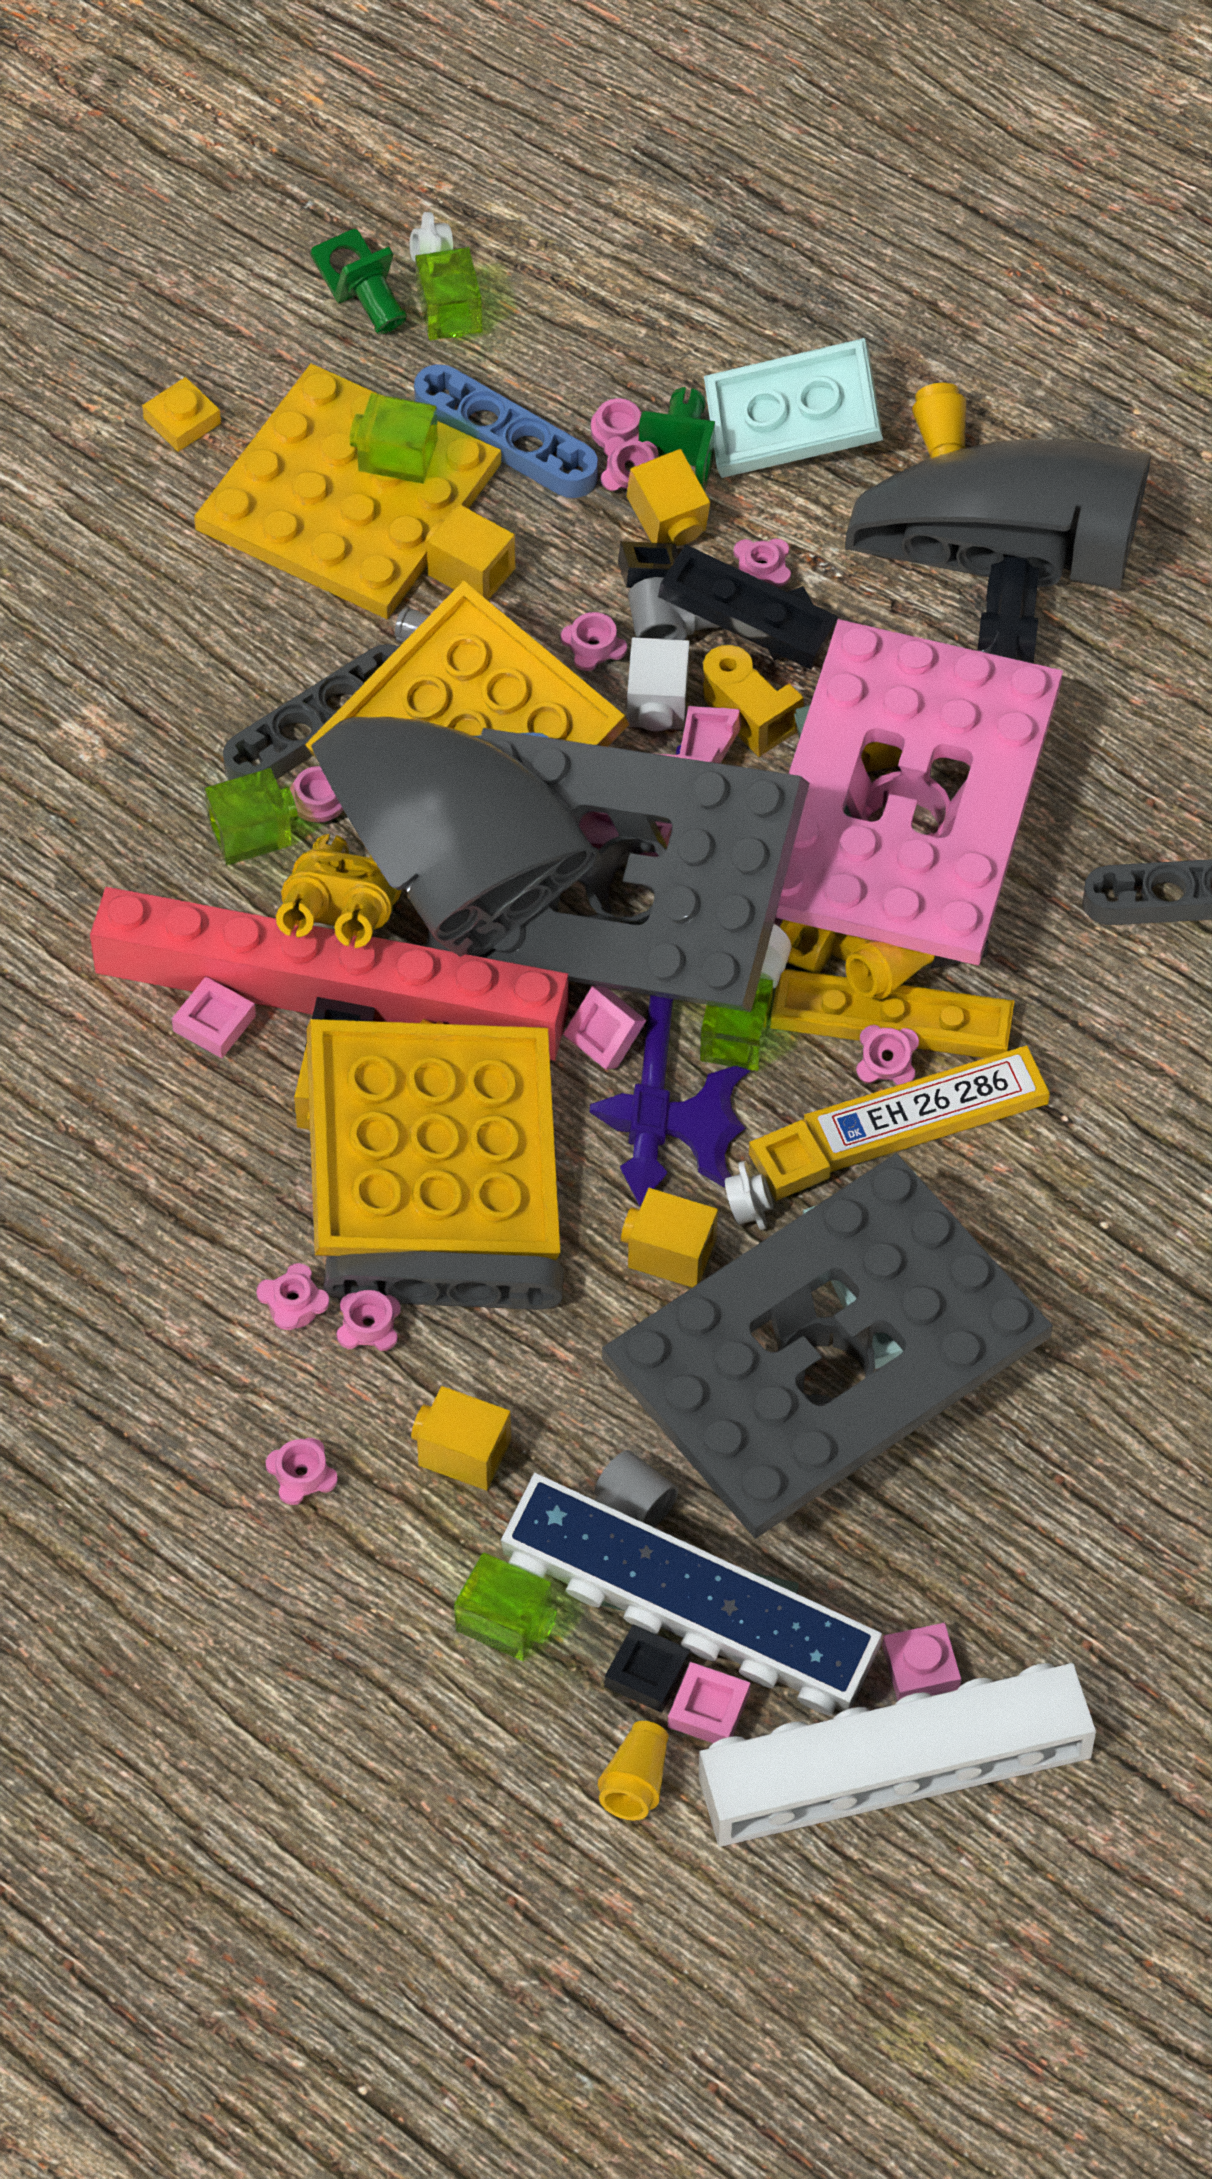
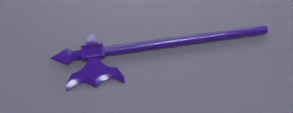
(701, 1122)

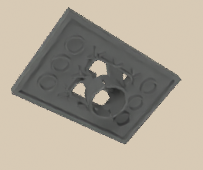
(710, 885)
(745, 1409)

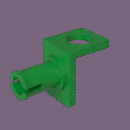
(362, 279)
(682, 431)

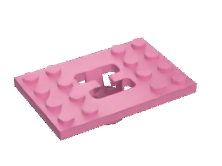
(932, 704)

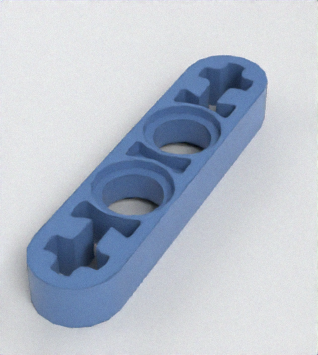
(511, 425)

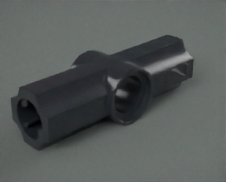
(1009, 619)

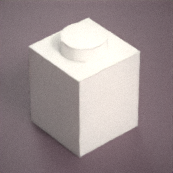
(658, 684)

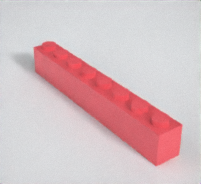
(185, 941)

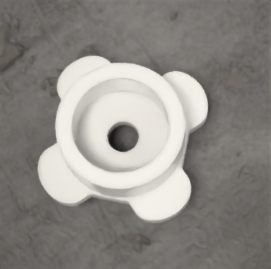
(430, 237)
(748, 1196)

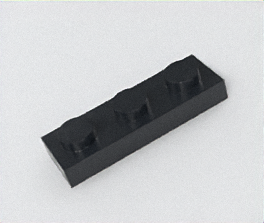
(748, 606)

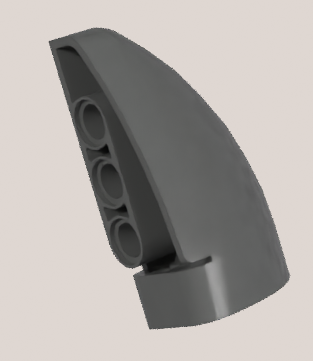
(1021, 498)
(454, 825)

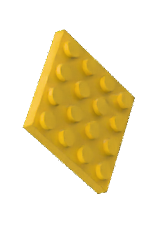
(316, 516)
(481, 671)
(431, 1139)

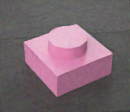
(213, 1017)
(604, 1027)
(921, 1661)
(708, 1704)

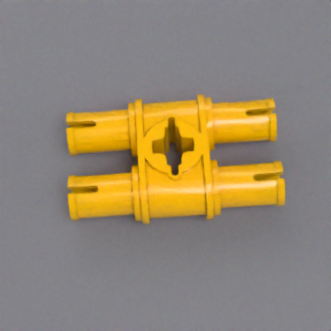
(336, 891)

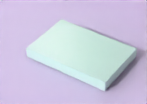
(793, 408)

